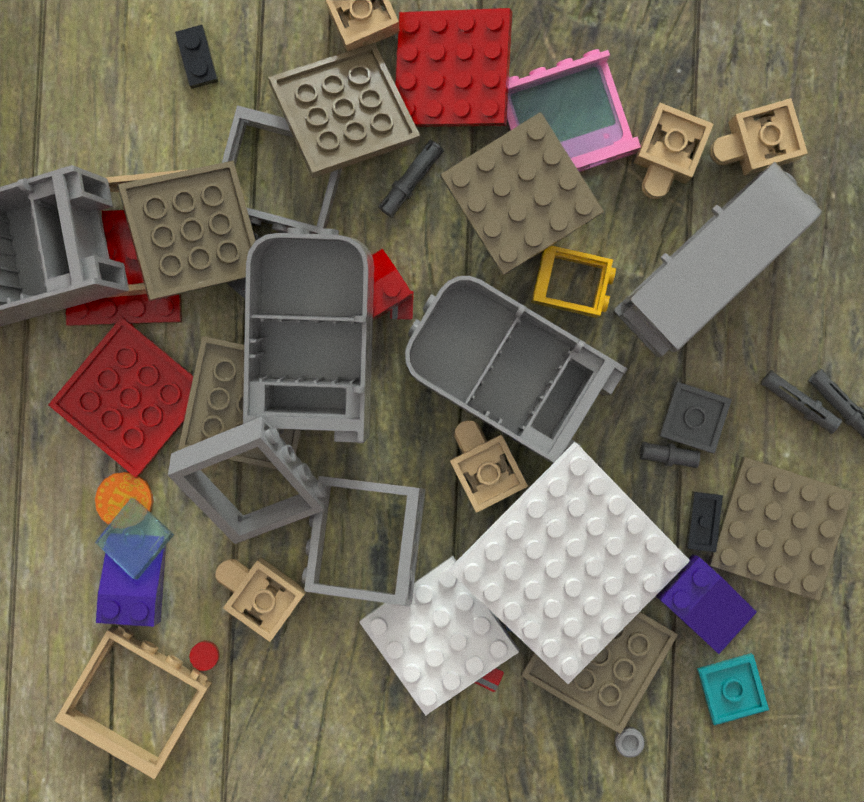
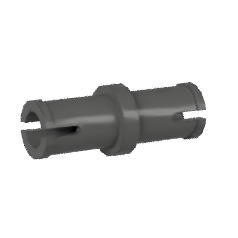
(669, 455)

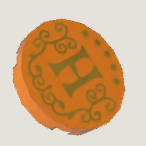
(117, 491)

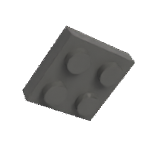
(695, 417)

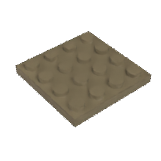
(343, 110)
(521, 193)
(188, 229)
(217, 399)
(780, 528)
(615, 678)

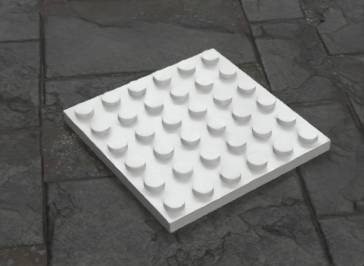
(569, 563)

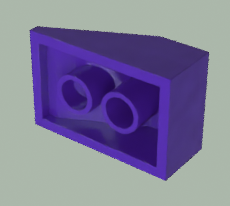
(131, 600)
(706, 603)

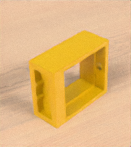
(606, 277)

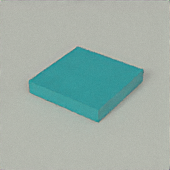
(732, 689)

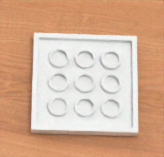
(439, 639)

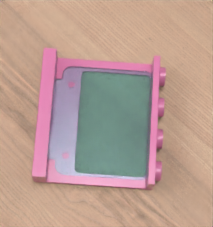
(579, 106)

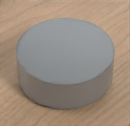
(629, 742)

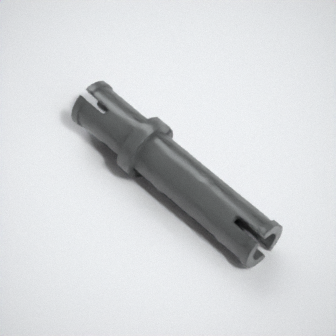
(406, 184)
(839, 400)
(828, 421)

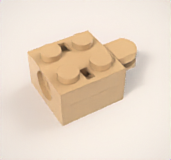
(363, 21)
(761, 141)
(668, 149)
(485, 466)
(259, 592)

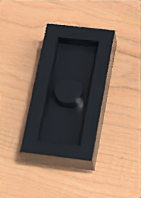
(196, 56)
(704, 521)

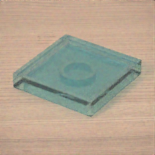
(134, 538)

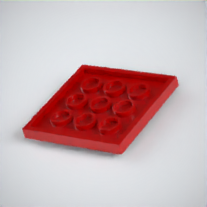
(455, 66)
(133, 308)
(126, 397)

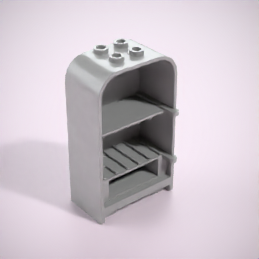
(55, 244)
(718, 261)
(309, 333)
(507, 365)

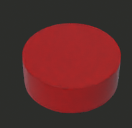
(204, 655)

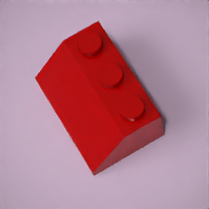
(389, 285)

